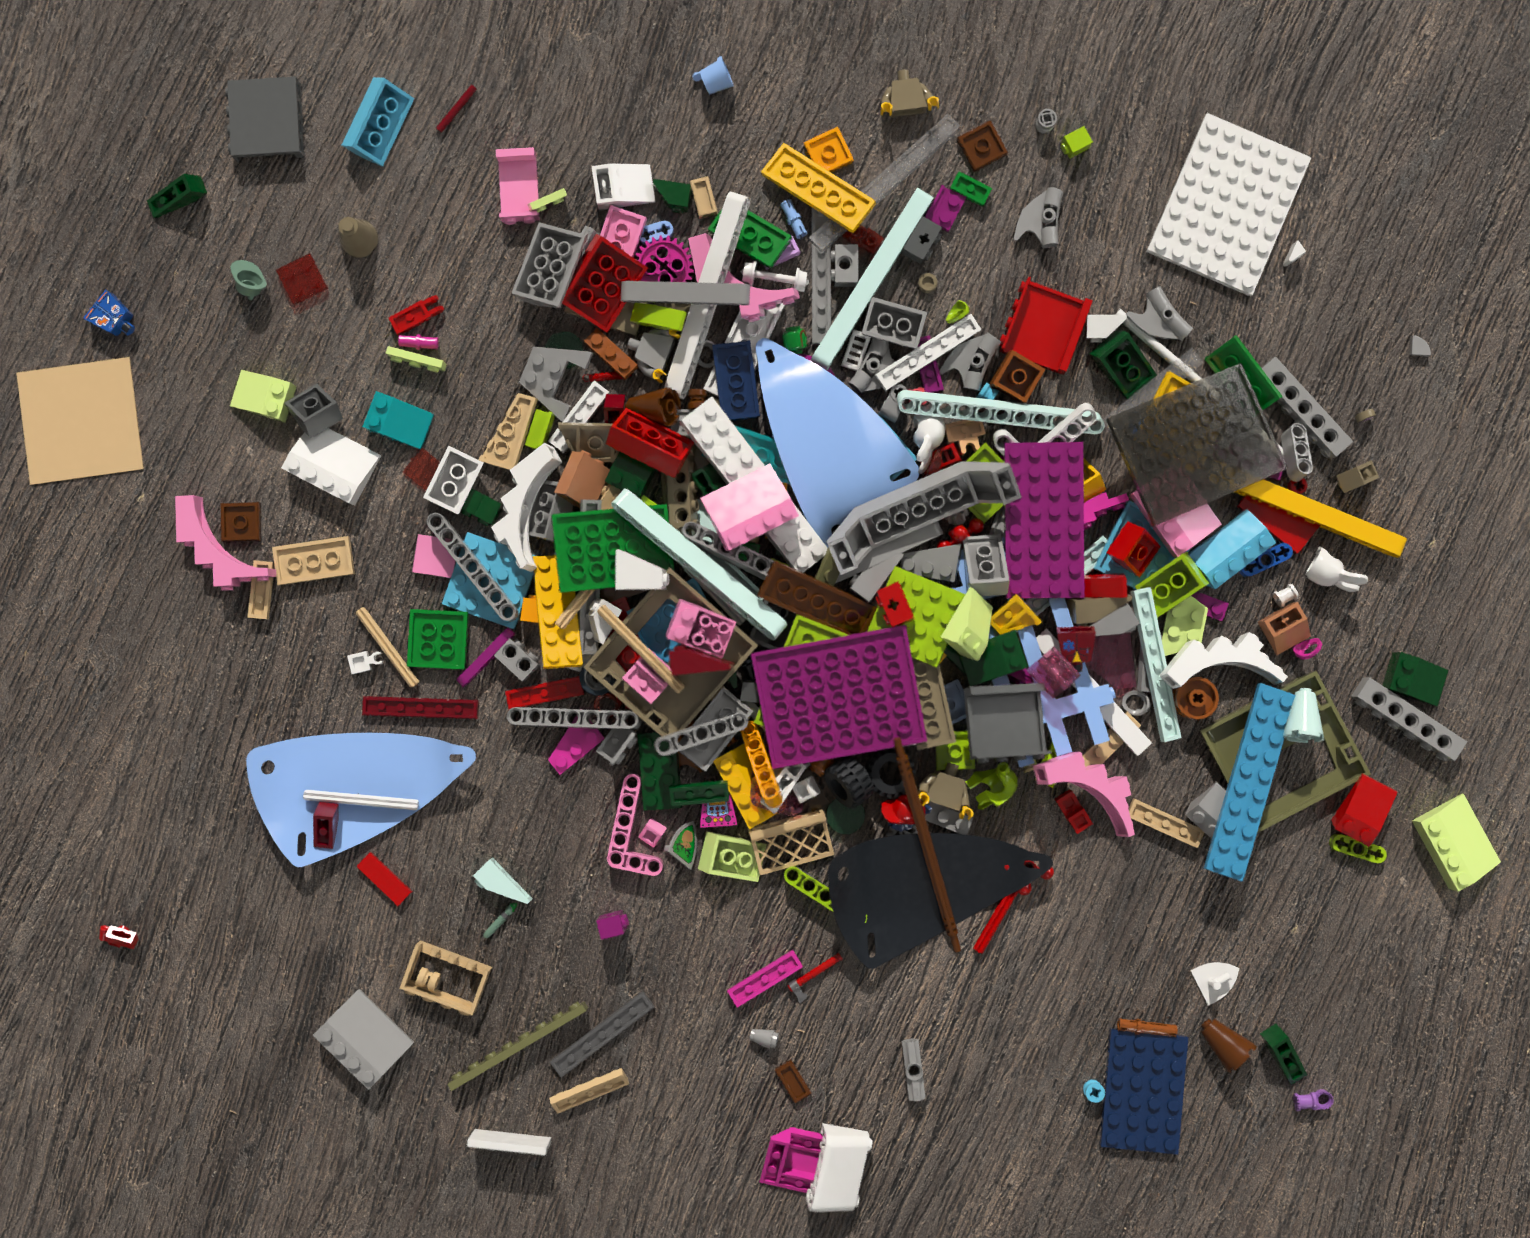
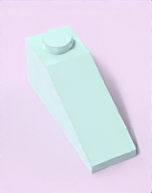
(496, 879)

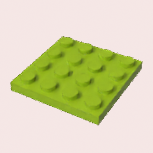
(932, 608)

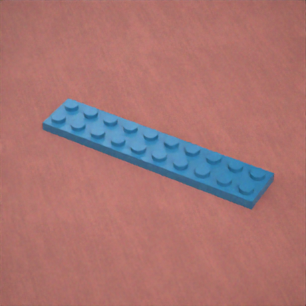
(1249, 783)

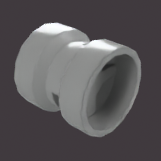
(1042, 122)

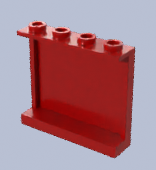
(1045, 326)

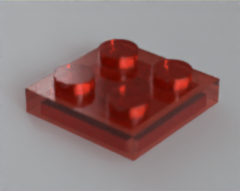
(302, 279)

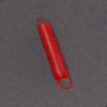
(605, 376)

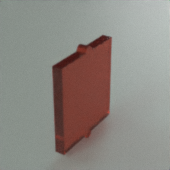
(422, 468)

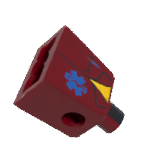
(1076, 644)

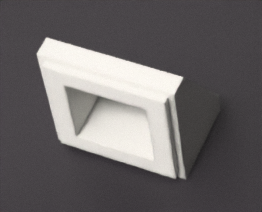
(1294, 253)
(806, 789)

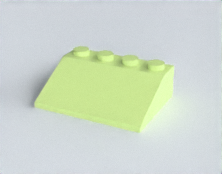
(1456, 843)

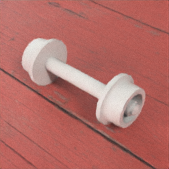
(750, 273)

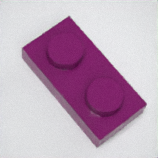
(1215, 607)

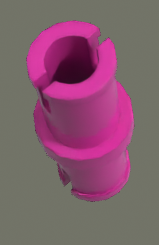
(418, 342)

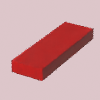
(384, 878)

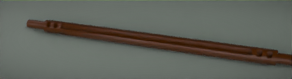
(926, 843)

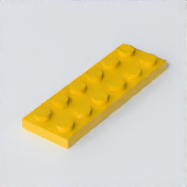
(818, 188)
(558, 646)

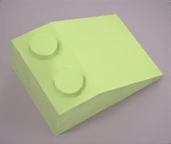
(262, 395)
(969, 626)
(730, 857)

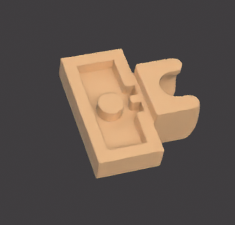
(965, 433)

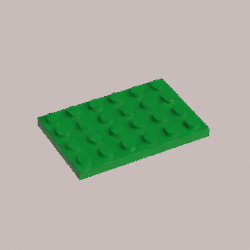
(588, 545)

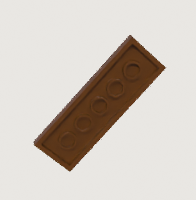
(816, 600)

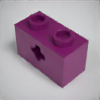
(612, 924)

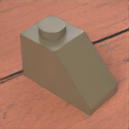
(1357, 476)

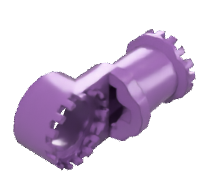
(1311, 1100)

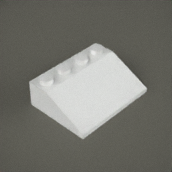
(332, 464)

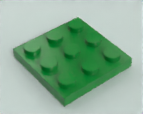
(437, 639)

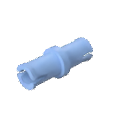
(793, 219)

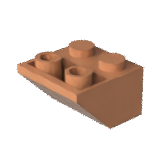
(1285, 627)

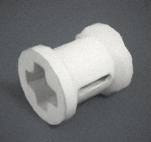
(1285, 595)

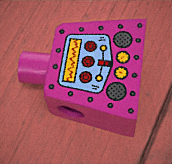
(718, 814)

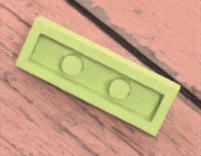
(415, 359)

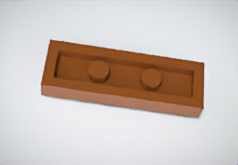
(610, 354)

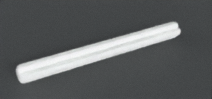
(357, 799)

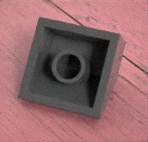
(314, 410)

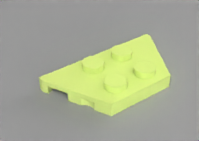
(1183, 624)

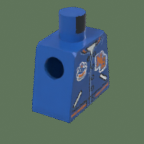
(110, 315)

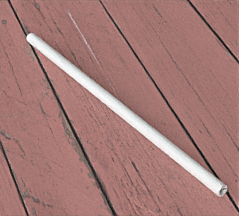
(1161, 350)

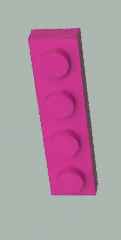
(764, 978)

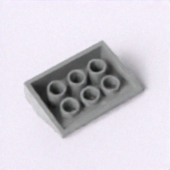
(549, 266)
(363, 1038)

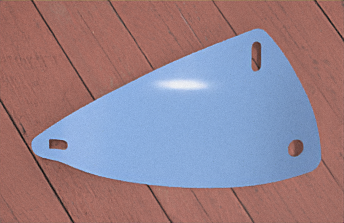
(349, 764)

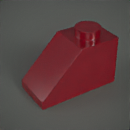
(613, 407)
(325, 824)

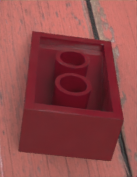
(691, 660)

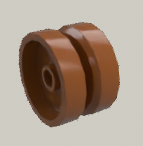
(1205, 701)

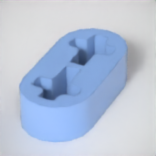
(654, 228)

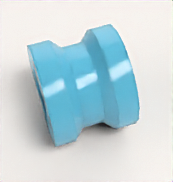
(987, 392)
(1090, 1088)

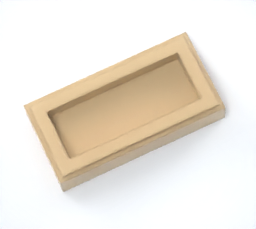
(703, 197)

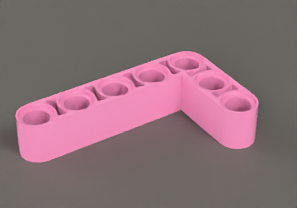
(626, 830)

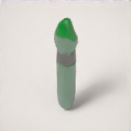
(500, 920)

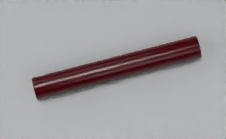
(456, 108)

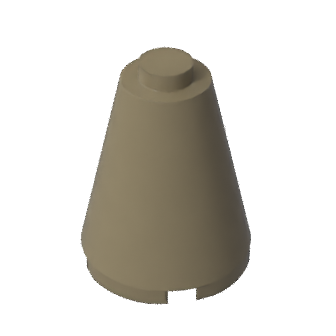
(357, 237)

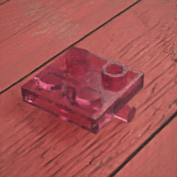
(1054, 672)

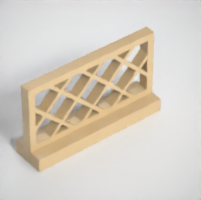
(785, 826)

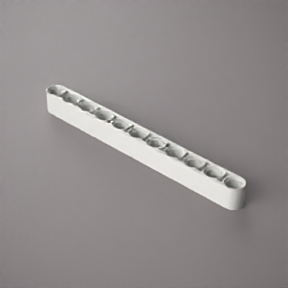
(714, 271)

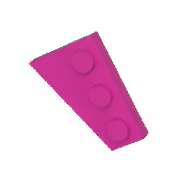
(574, 746)

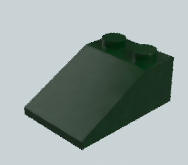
(1123, 363)
(630, 475)
(999, 659)
(1415, 678)

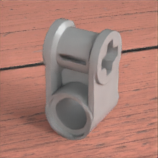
(890, 408)

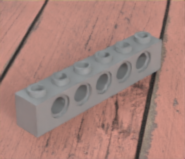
(1300, 396)
(1452, 743)

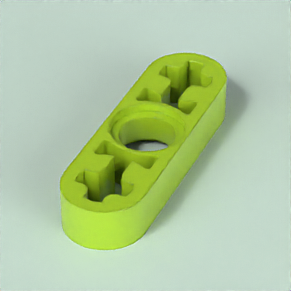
(1369, 857)

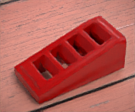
(957, 457)

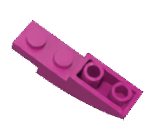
(1099, 505)

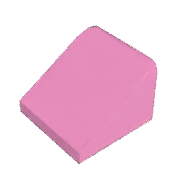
(652, 832)

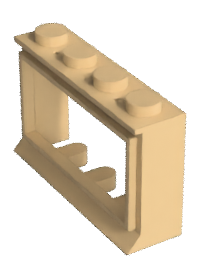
(445, 999)

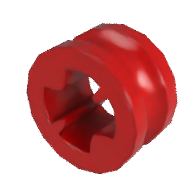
(1302, 482)

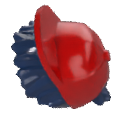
(899, 814)

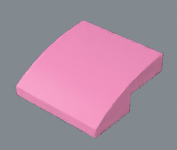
(432, 557)
(646, 680)

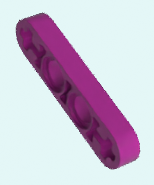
(483, 660)

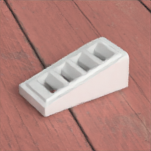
(849, 348)

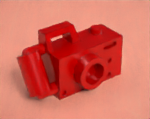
(118, 936)

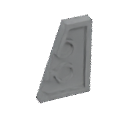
(934, 563)

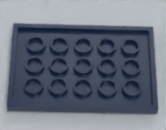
(1143, 1092)

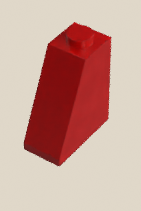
(1105, 585)

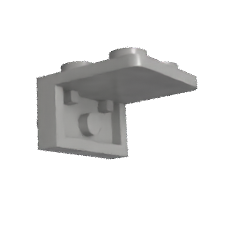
(615, 744)

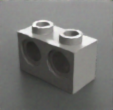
(514, 663)

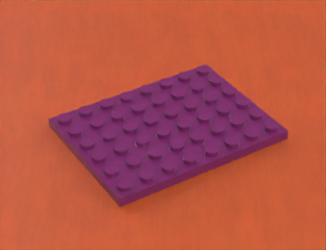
(839, 696)

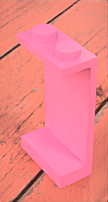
(517, 184)

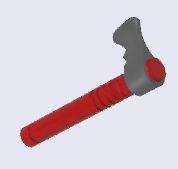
(794, 985)

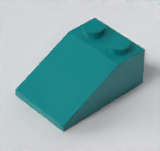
(398, 420)

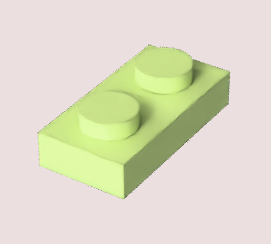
(555, 198)

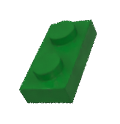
(971, 188)

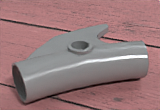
(1034, 218)
(1160, 318)
(880, 357)
(964, 359)

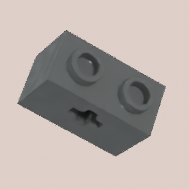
(927, 230)

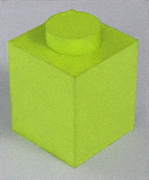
(1076, 142)

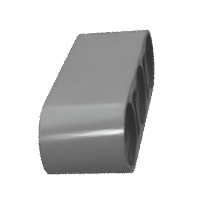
(1296, 452)

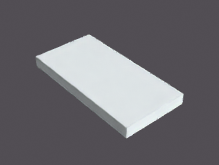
(509, 1142)

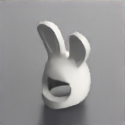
(927, 437)
(1330, 571)

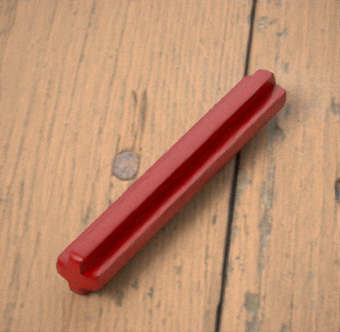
(994, 923)

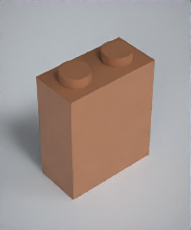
(582, 478)

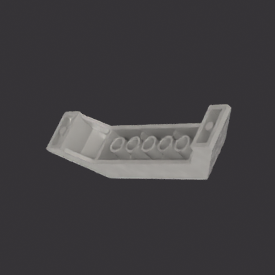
(919, 506)

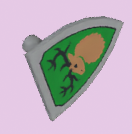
(684, 845)

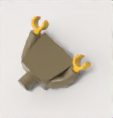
(907, 97)
(946, 790)

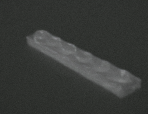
(1181, 367)

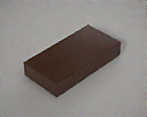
(793, 1081)

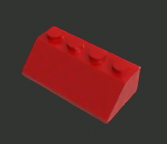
(649, 442)

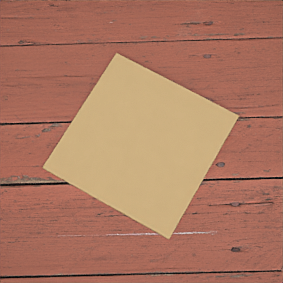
(80, 421)

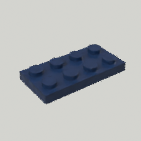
(736, 380)

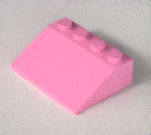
(749, 507)
(1184, 530)

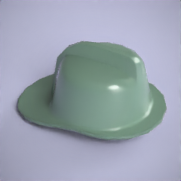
(248, 278)

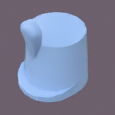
(714, 76)

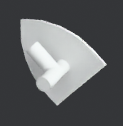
(1215, 980)

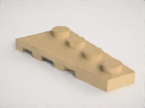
(509, 439)

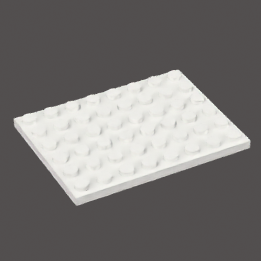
(1228, 204)

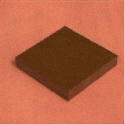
(982, 146)
(240, 522)

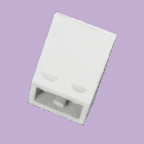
(622, 185)

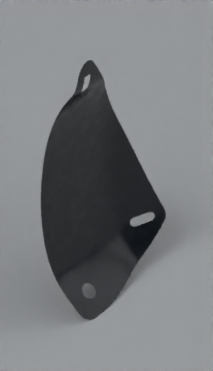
(895, 889)

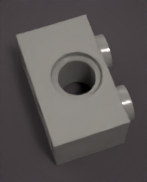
(849, 254)

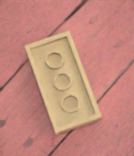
(313, 560)

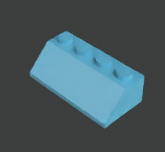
(378, 121)
(1231, 548)

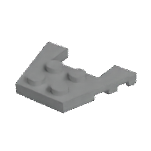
(544, 374)

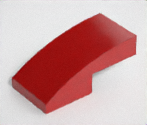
(1073, 811)

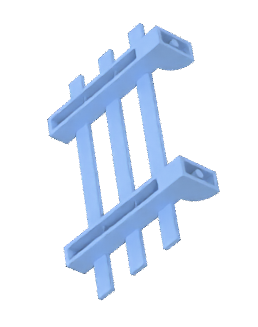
(1086, 700)

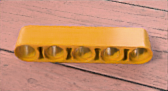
(762, 771)

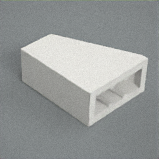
(638, 574)

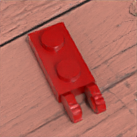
(414, 315)

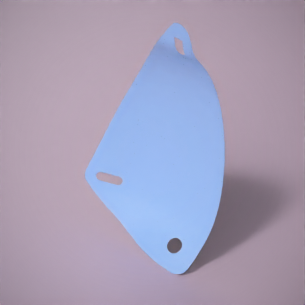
(827, 439)

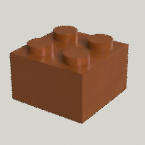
(1017, 377)

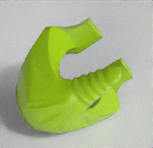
(1000, 780)

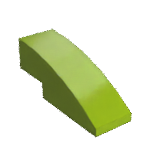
(658, 317)

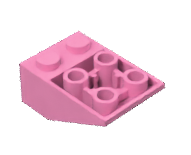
(700, 628)

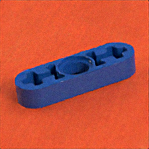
(1273, 562)

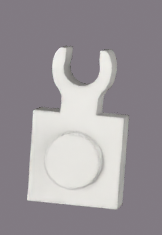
(362, 661)

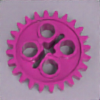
(675, 253)

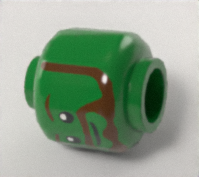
(795, 339)

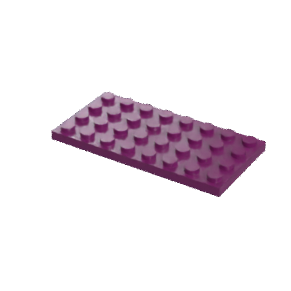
(1048, 522)

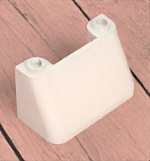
(838, 1169)

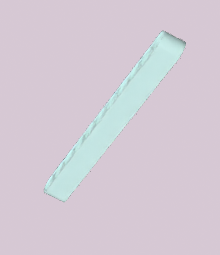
(871, 279)
(990, 414)
(699, 564)

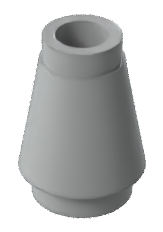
(765, 1038)

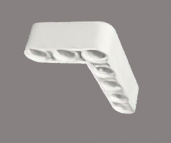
(1060, 430)

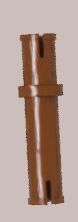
(1147, 1027)

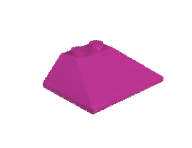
(792, 1159)

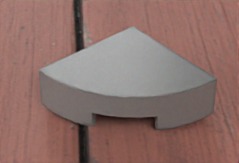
(1419, 347)

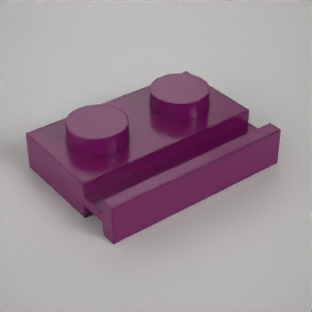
(945, 208)

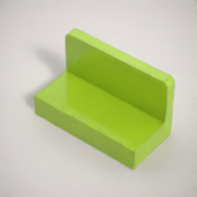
(539, 429)

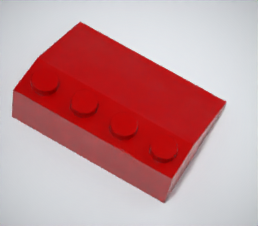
(597, 282)

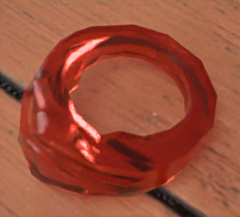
(618, 703)

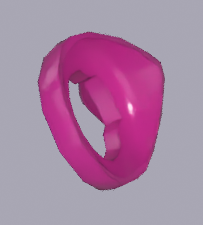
(1300, 648)

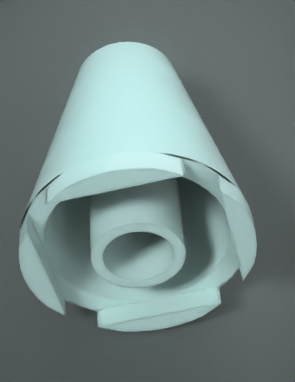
(1304, 718)

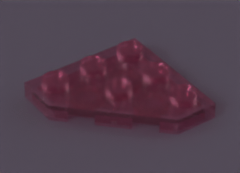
(1114, 660)

